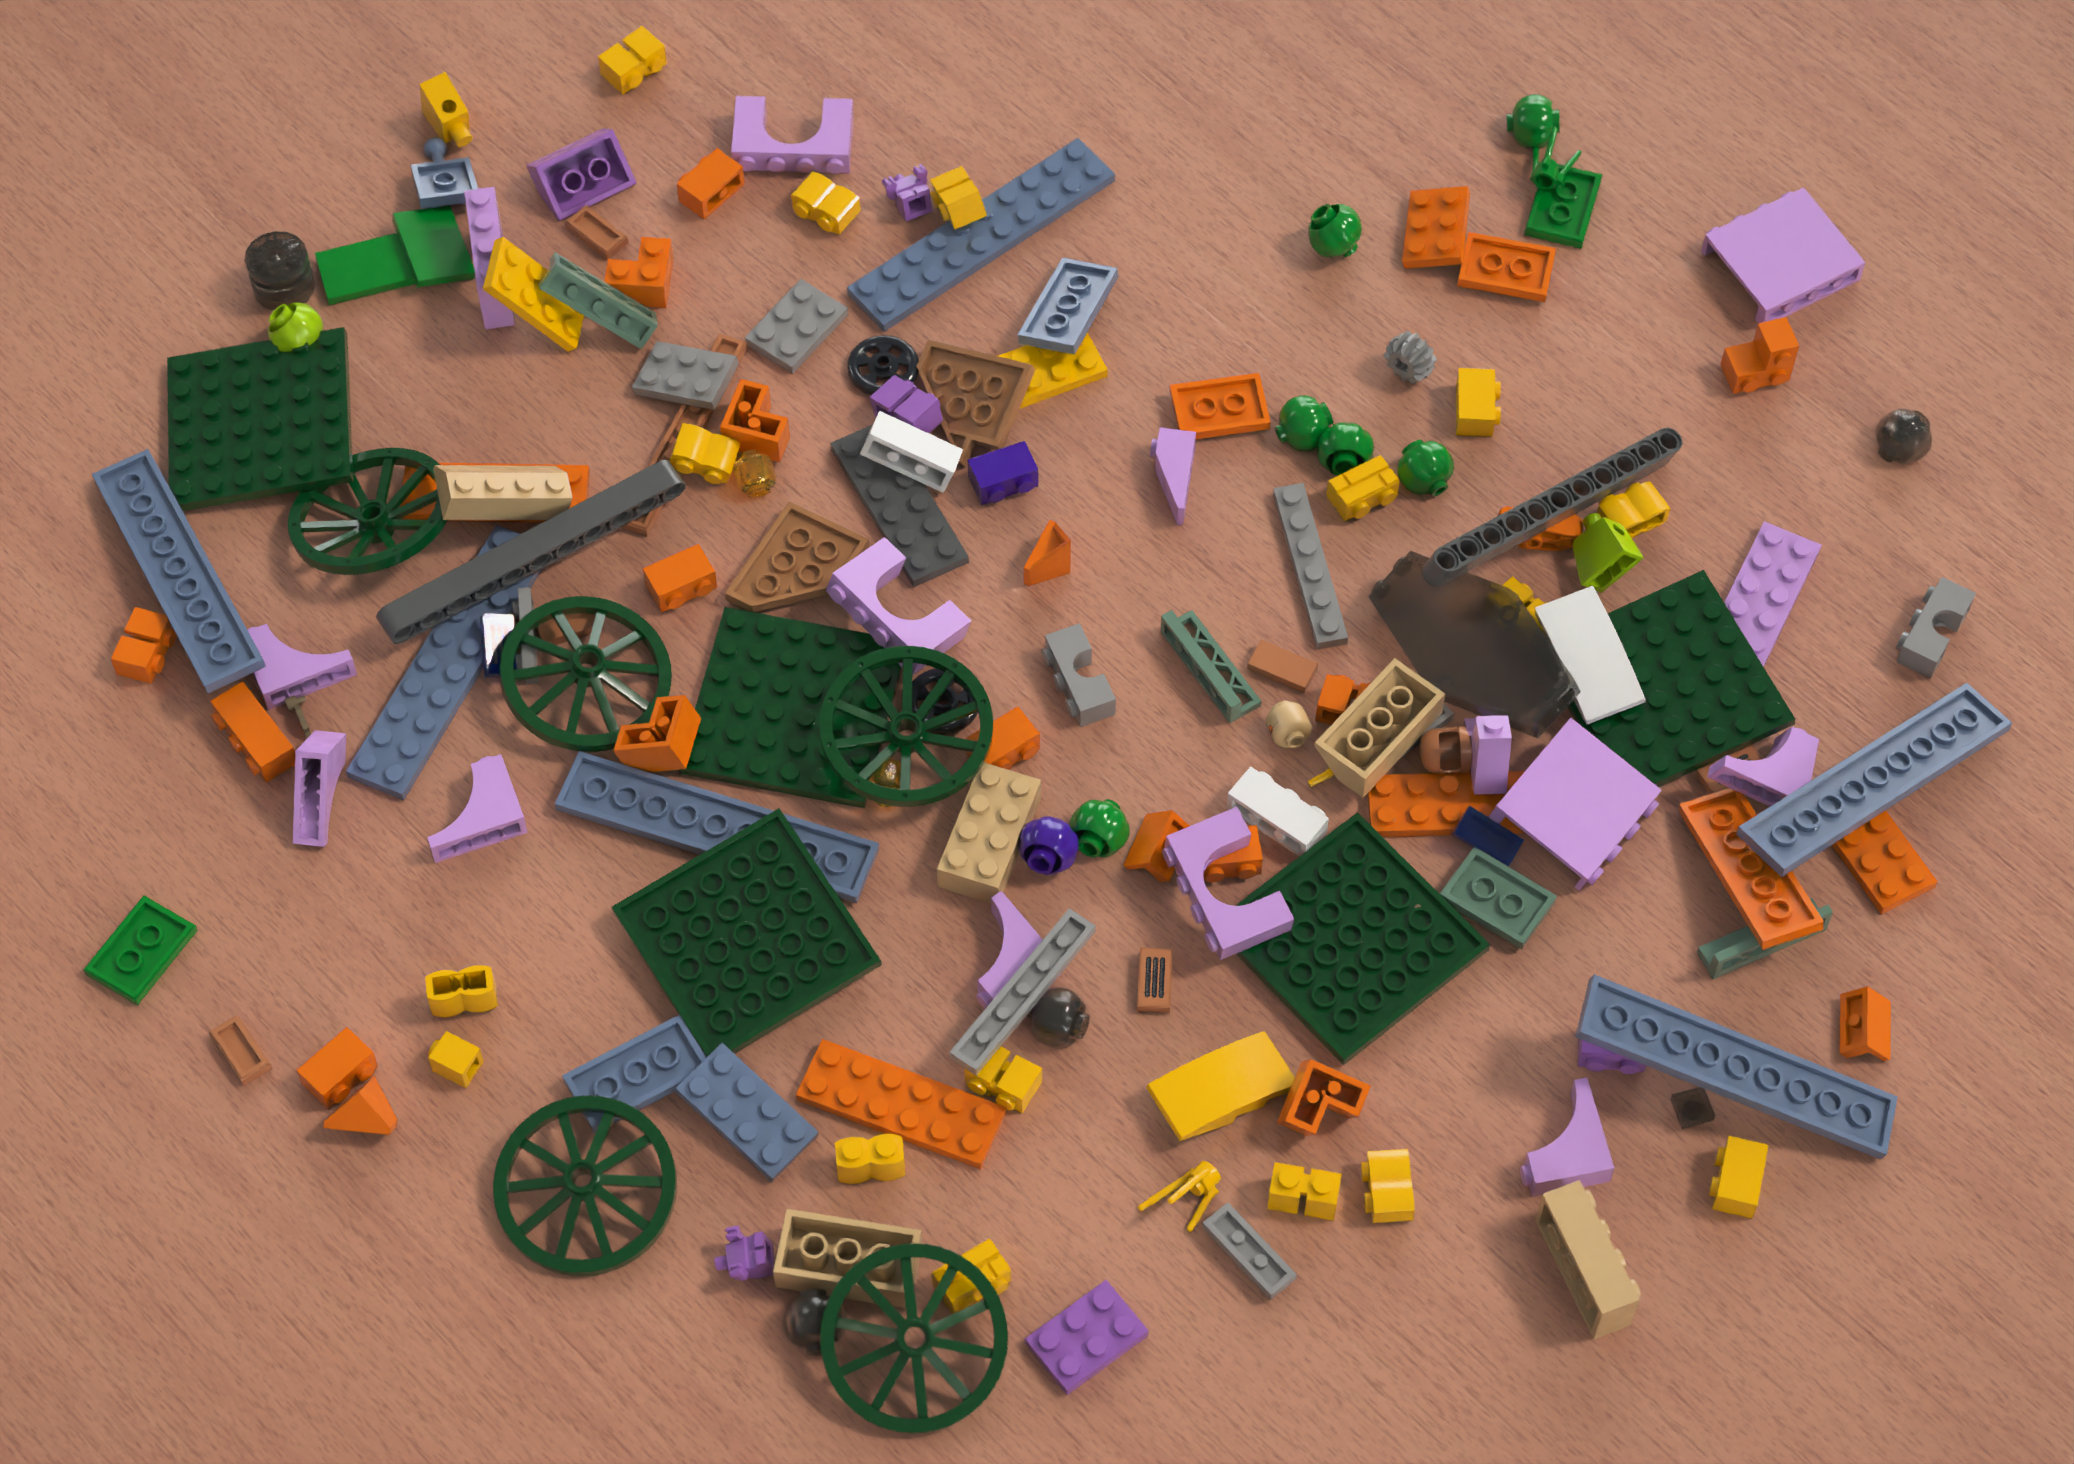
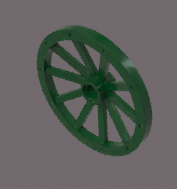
(372, 519)
(579, 674)
(906, 721)
(520, 1140)
(996, 1354)

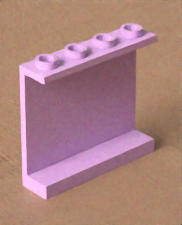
(1786, 254)
(1579, 801)

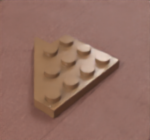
(975, 394)
(794, 560)

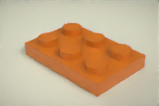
(1436, 227)
(1506, 267)
(1221, 406)
(1884, 863)

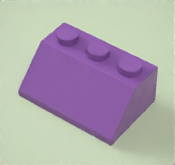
(582, 173)

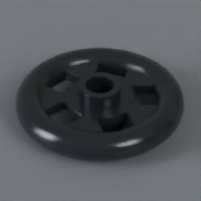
(883, 343)
(920, 692)

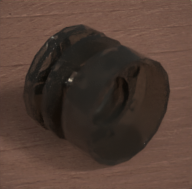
(279, 269)

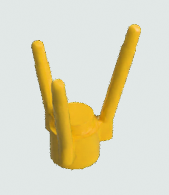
(1197, 1180)

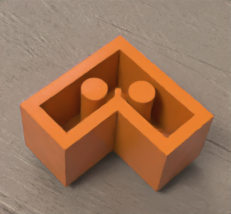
(647, 278)
(1764, 360)
(752, 424)
(662, 742)
(1318, 1089)

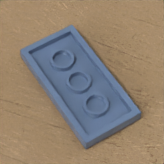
(1068, 306)
(638, 1069)
(746, 1112)

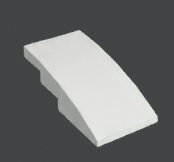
(1592, 654)

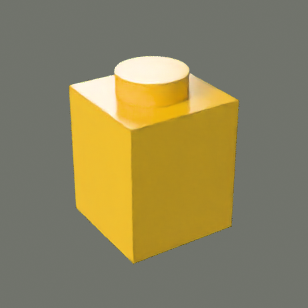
(455, 1059)

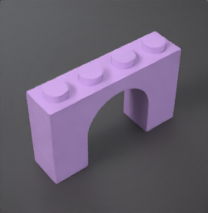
(824, 152)
(484, 230)
(855, 590)
(1227, 926)

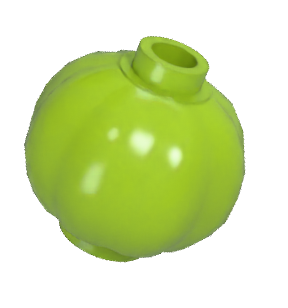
(294, 326)

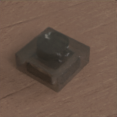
(1692, 1107)

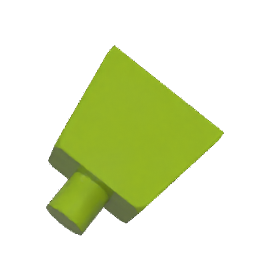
(1604, 552)

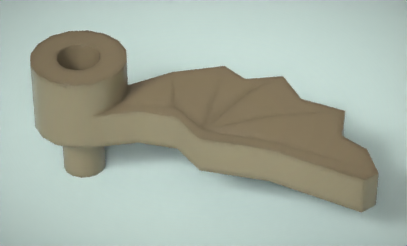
(293, 704)

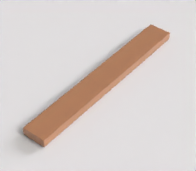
(685, 414)

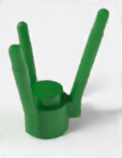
(1546, 172)

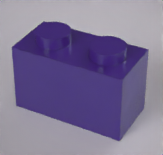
(1003, 473)

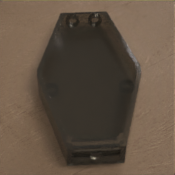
(1475, 645)

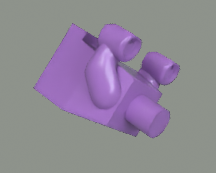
(910, 193)
(747, 1256)

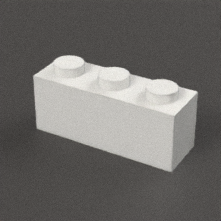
(911, 451)
(1277, 812)

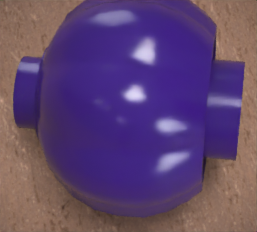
(1048, 845)

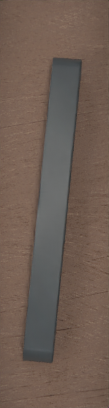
(1551, 507)
(530, 551)

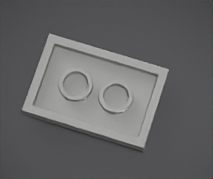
(796, 326)
(685, 375)

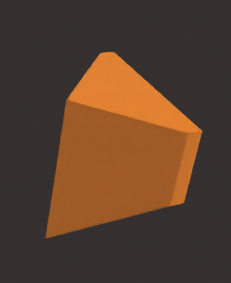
(1049, 557)
(364, 1111)

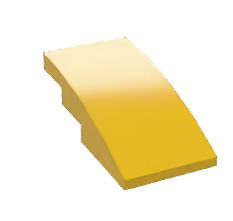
(1221, 1086)

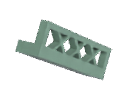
(599, 301)
(1206, 670)
(1742, 947)

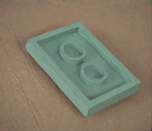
(1498, 897)

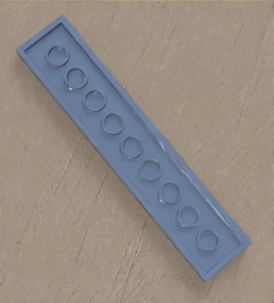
(955, 254)
(178, 571)
(430, 692)
(1873, 779)
(699, 818)
(1736, 1066)

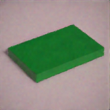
(1564, 210)
(433, 246)
(364, 268)
(140, 950)

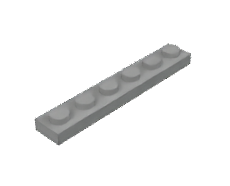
(1310, 566)
(1022, 992)

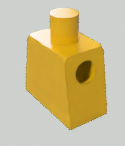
(445, 110)

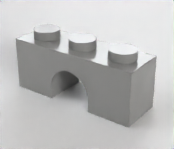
(1945, 607)
(1086, 697)

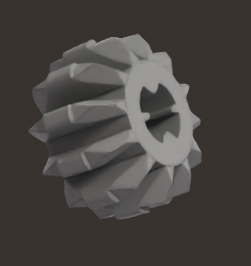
(1410, 357)

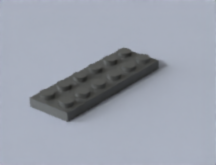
(901, 512)

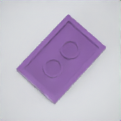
(1086, 1337)

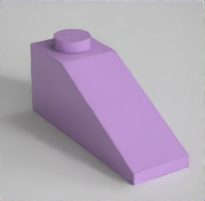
(1173, 466)

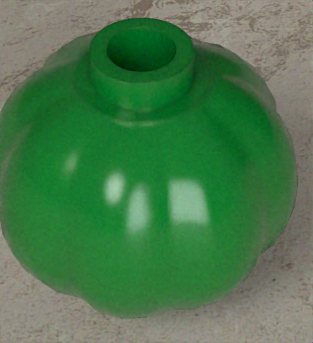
(1533, 121)
(1334, 230)
(1303, 422)
(1344, 447)
(1425, 467)
(1100, 823)

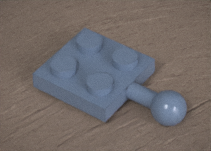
(442, 180)

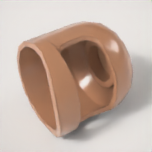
(1446, 750)

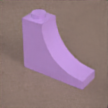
(295, 672)
(1490, 753)
(316, 776)
(1776, 776)
(489, 816)
(1017, 946)
(1576, 1154)

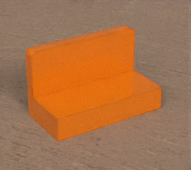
(1149, 842)
(1865, 1024)

